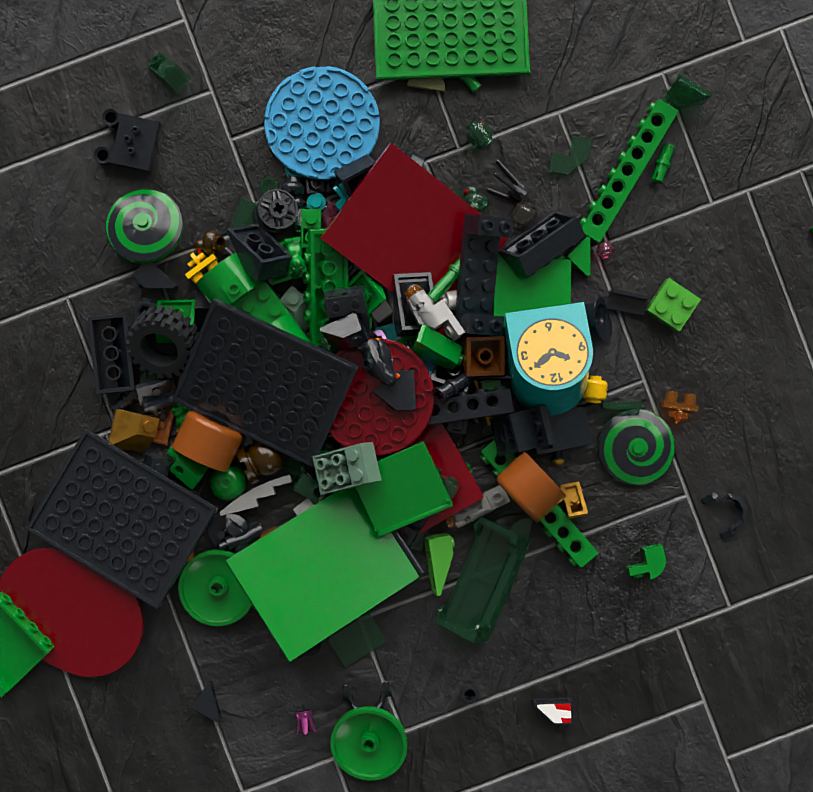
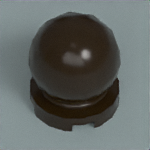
(260, 461)

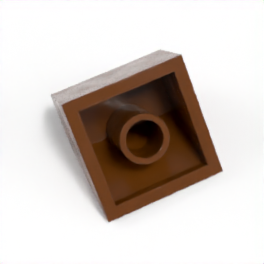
(483, 355)

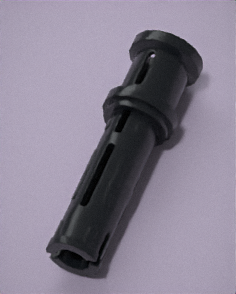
(451, 387)

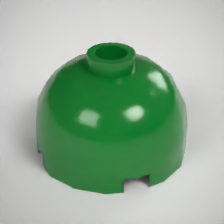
(228, 484)

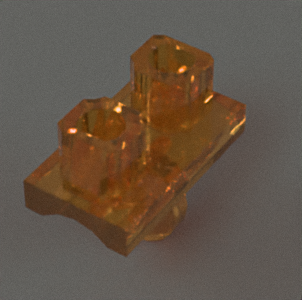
(671, 402)

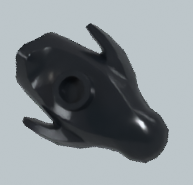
(378, 361)

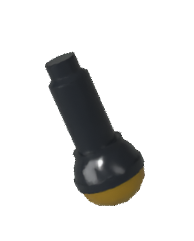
(557, 458)

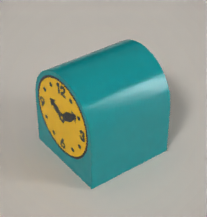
(549, 356)

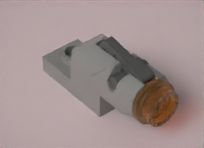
(432, 315)
(493, 499)

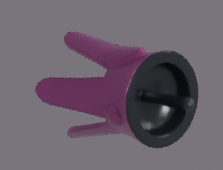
(302, 718)

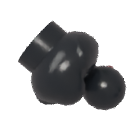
(295, 188)

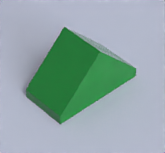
(581, 257)

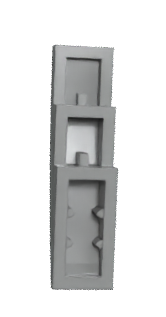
(250, 499)

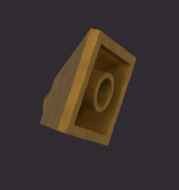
(133, 430)

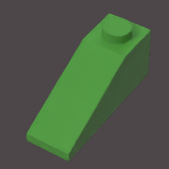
(439, 556)

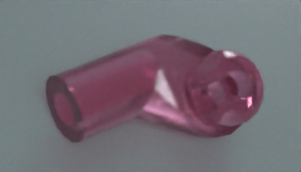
(328, 214)

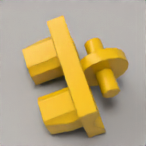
(195, 274)

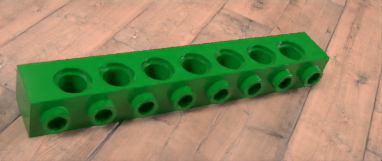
(666, 115)
(585, 551)

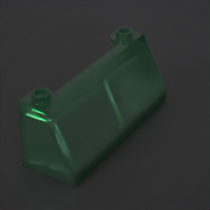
(484, 580)

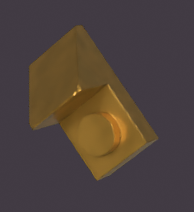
(574, 501)

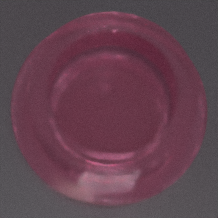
(605, 250)

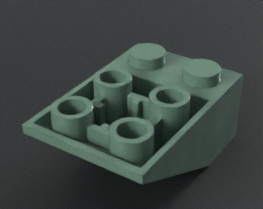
(347, 468)

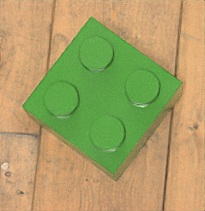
(672, 305)

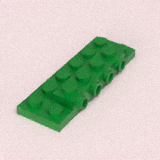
(325, 271)

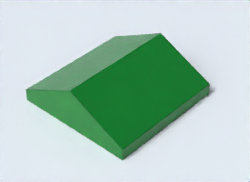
(373, 290)

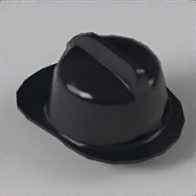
(599, 318)

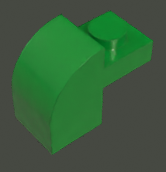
(653, 563)

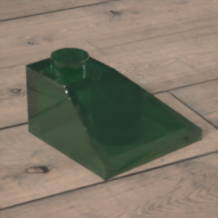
(685, 94)

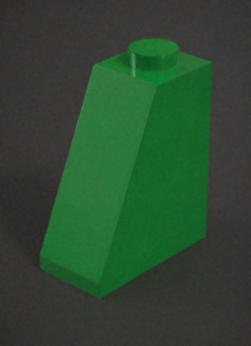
(437, 348)

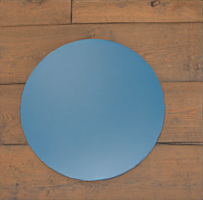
(321, 121)

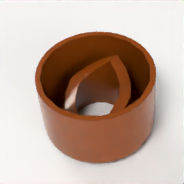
(207, 441)
(530, 487)

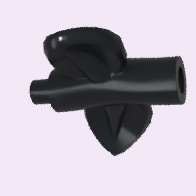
(239, 534)

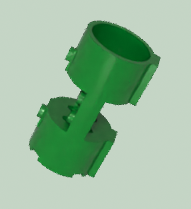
(236, 287)

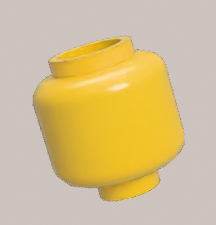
(595, 390)

